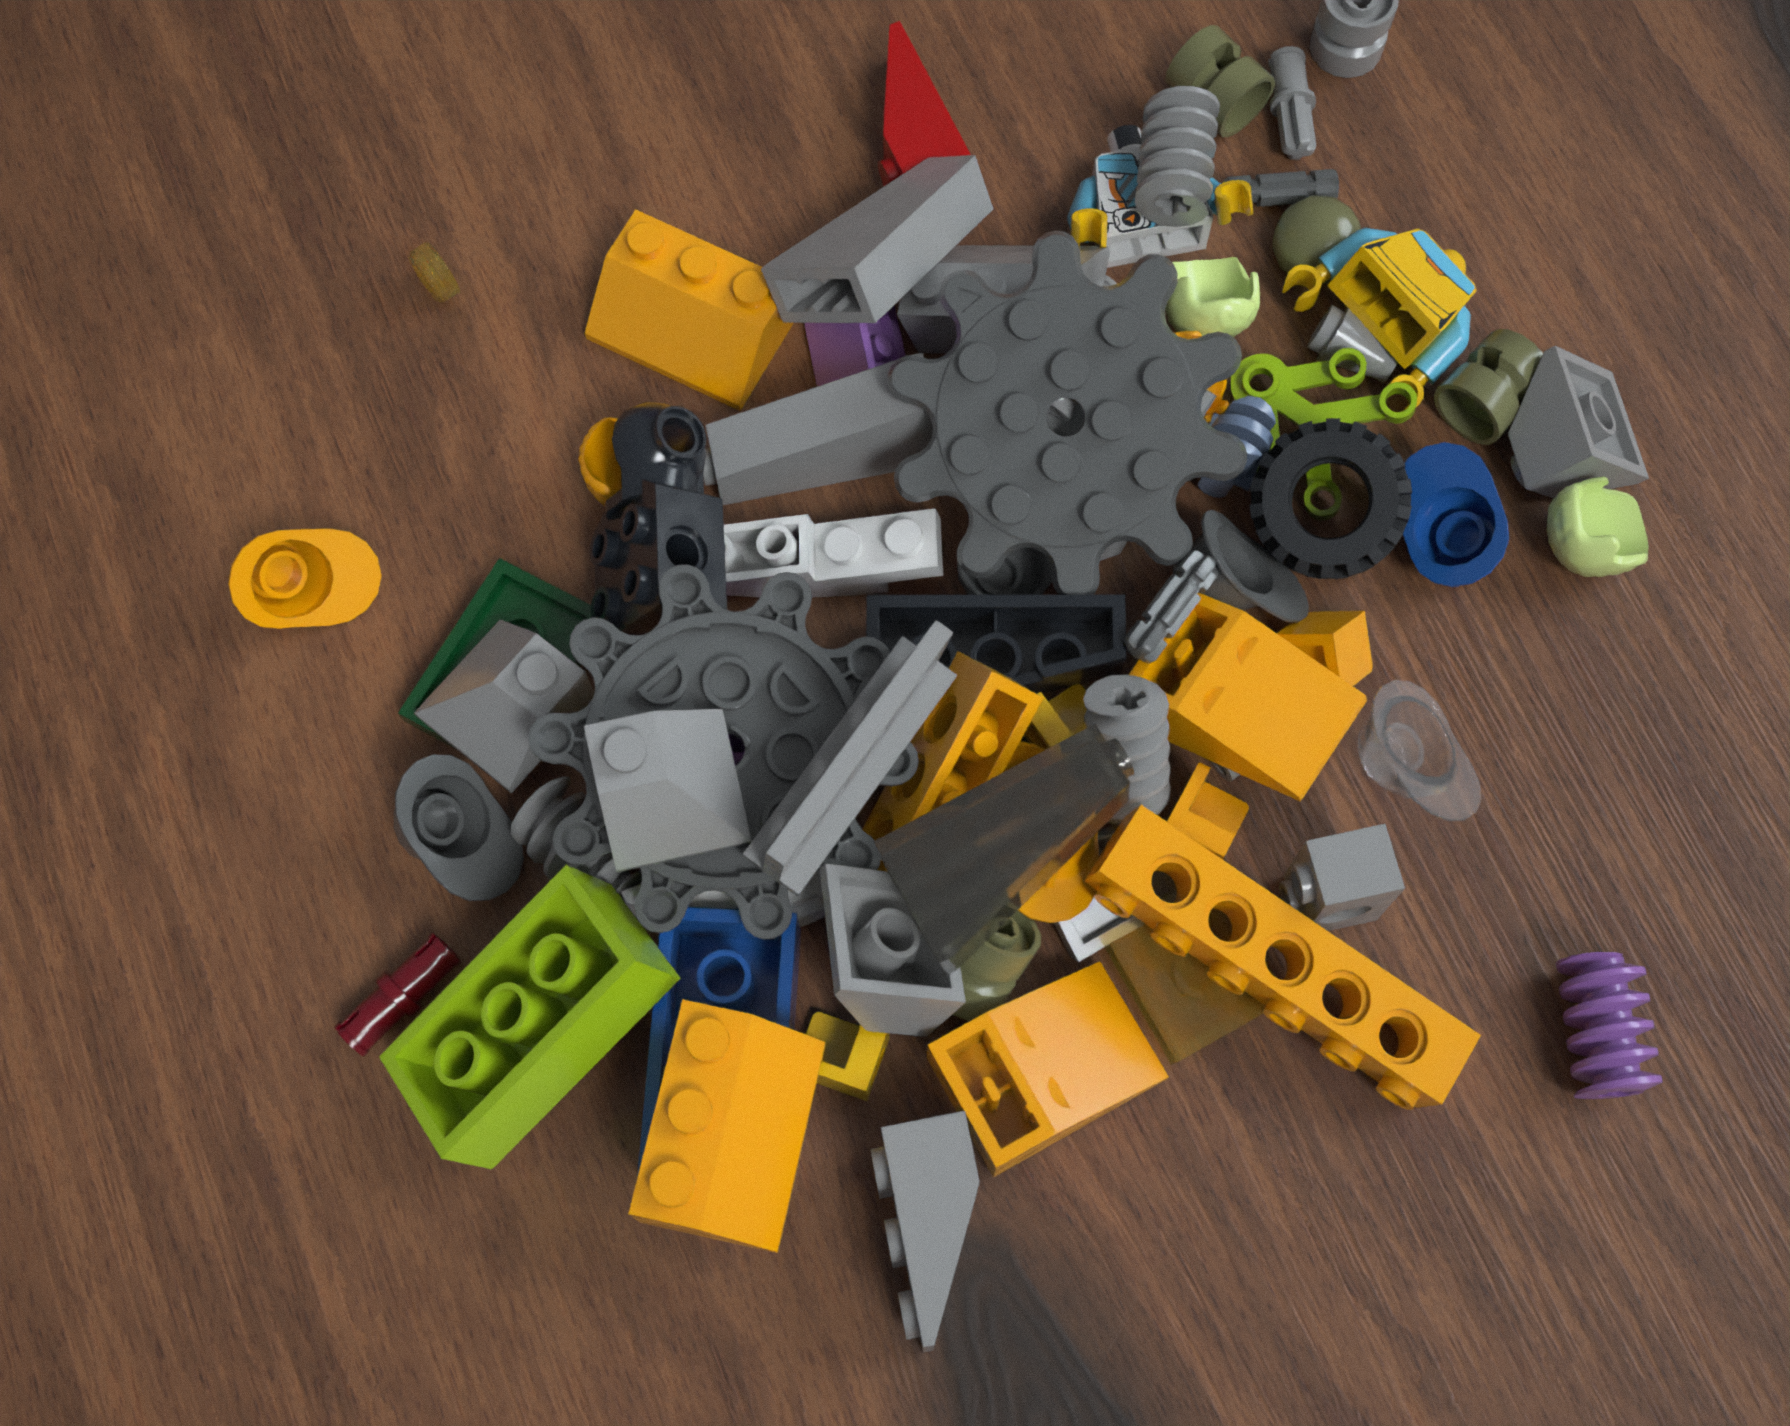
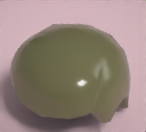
(1310, 230)

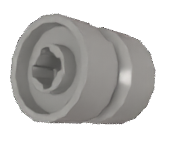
(1351, 35)

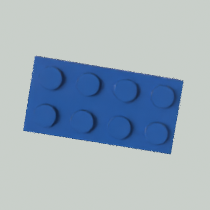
(724, 969)

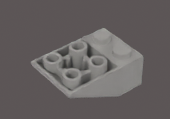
(934, 1187)

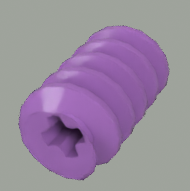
(1607, 1025)

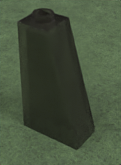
(1002, 841)

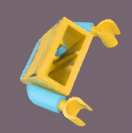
(1402, 293)

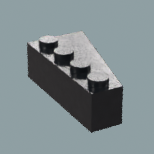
(1029, 638)

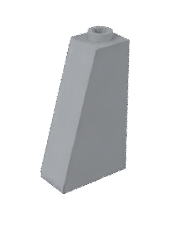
(880, 246)
(815, 438)

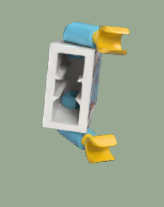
(1108, 215)

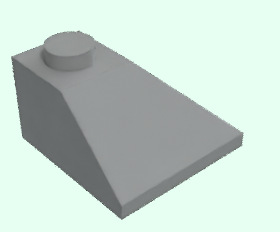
(1573, 428)
(498, 696)
(666, 786)
(880, 957)

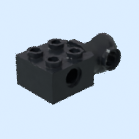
(655, 517)

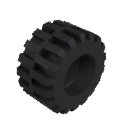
(1324, 444)

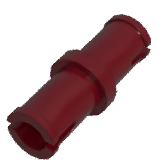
(397, 994)

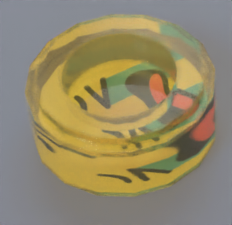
(433, 272)

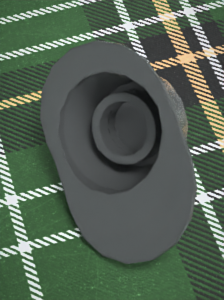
(1248, 571)
(456, 828)

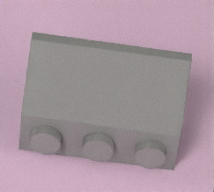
(1002, 268)

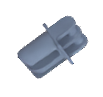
(1251, 422)

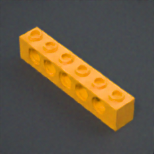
(1430, 1040)

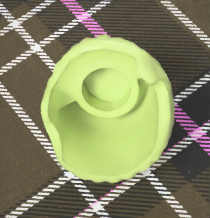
(1213, 297)
(1596, 529)

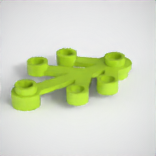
(1286, 401)

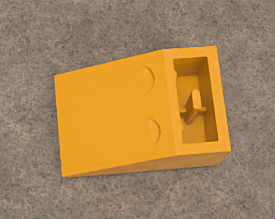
(1251, 698)
(1044, 1066)

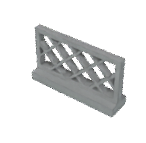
(852, 761)

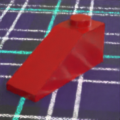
(914, 113)

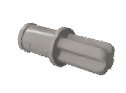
(1292, 102)

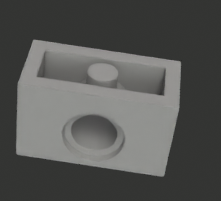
(1344, 878)

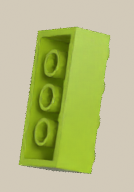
(527, 1019)

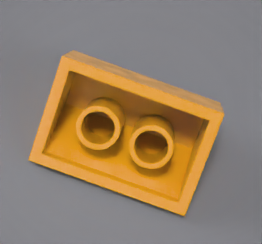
(686, 310)
(728, 1127)

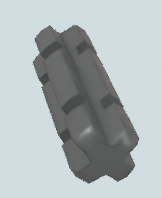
(1290, 186)
(1171, 606)

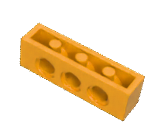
(959, 744)

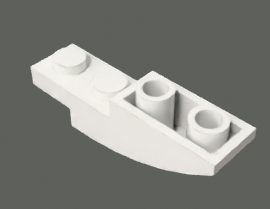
(834, 556)

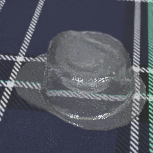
(1415, 754)

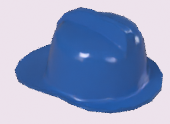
(1456, 516)

